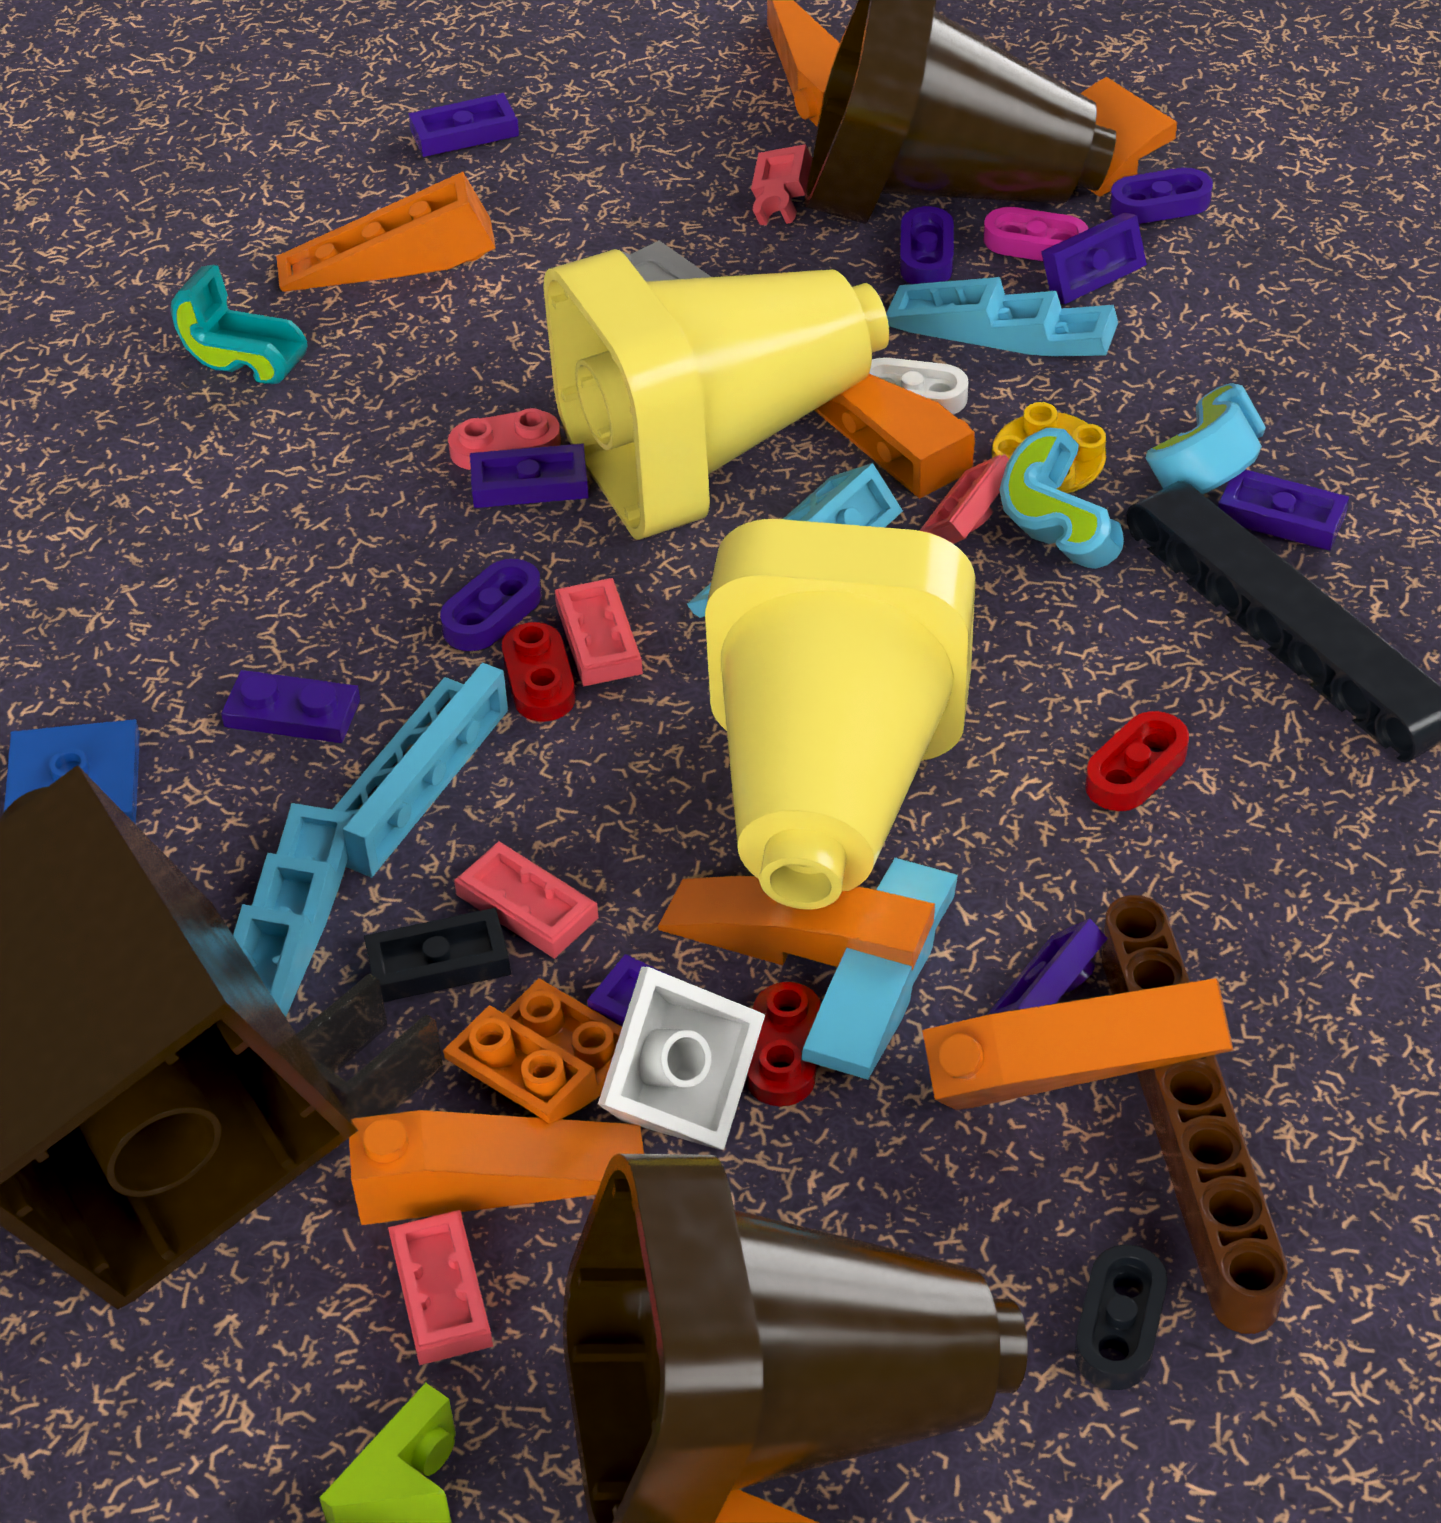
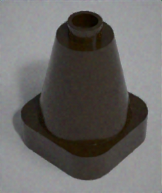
(945, 115)
(755, 1346)

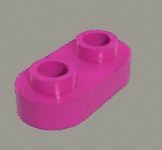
(1028, 231)

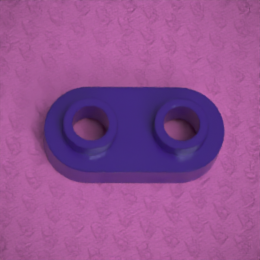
(1162, 194)
(926, 245)
(483, 612)

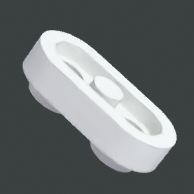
(932, 380)

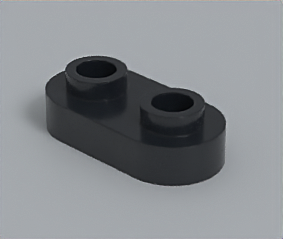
(1118, 1320)

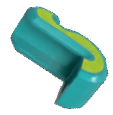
(233, 338)

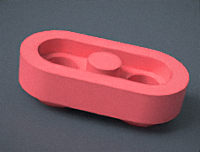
(503, 432)

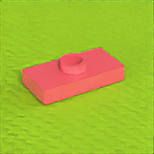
(968, 501)
(598, 632)
(527, 899)
(440, 1287)

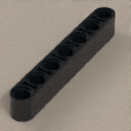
(1293, 616)

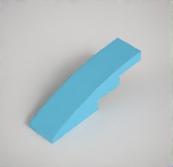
(984, 316)
(294, 899)
(871, 991)

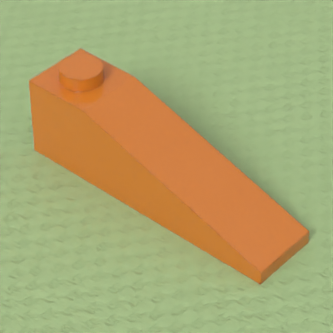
(804, 52)
(407, 238)
(903, 433)
(1074, 1043)
(471, 1162)

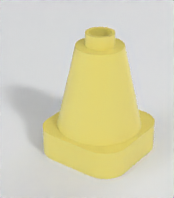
(695, 372)
(835, 677)

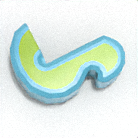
(1216, 448)
(1050, 515)

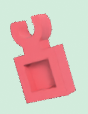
(778, 179)

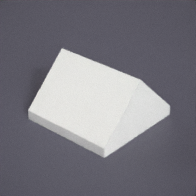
(681, 1060)

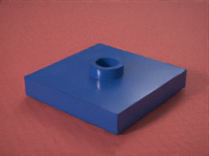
(102, 750)

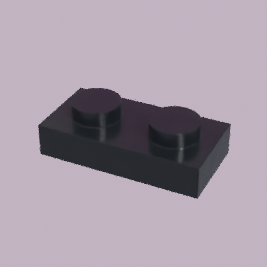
(438, 954)

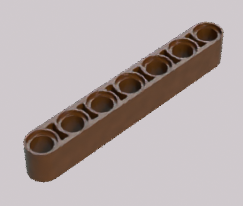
(1146, 956)

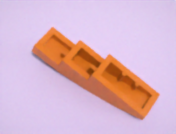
(745, 920)

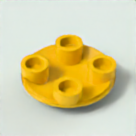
(1041, 415)

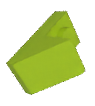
(386, 1477)

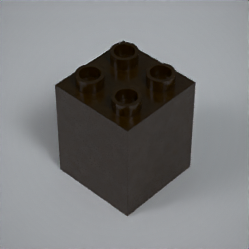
(137, 1053)

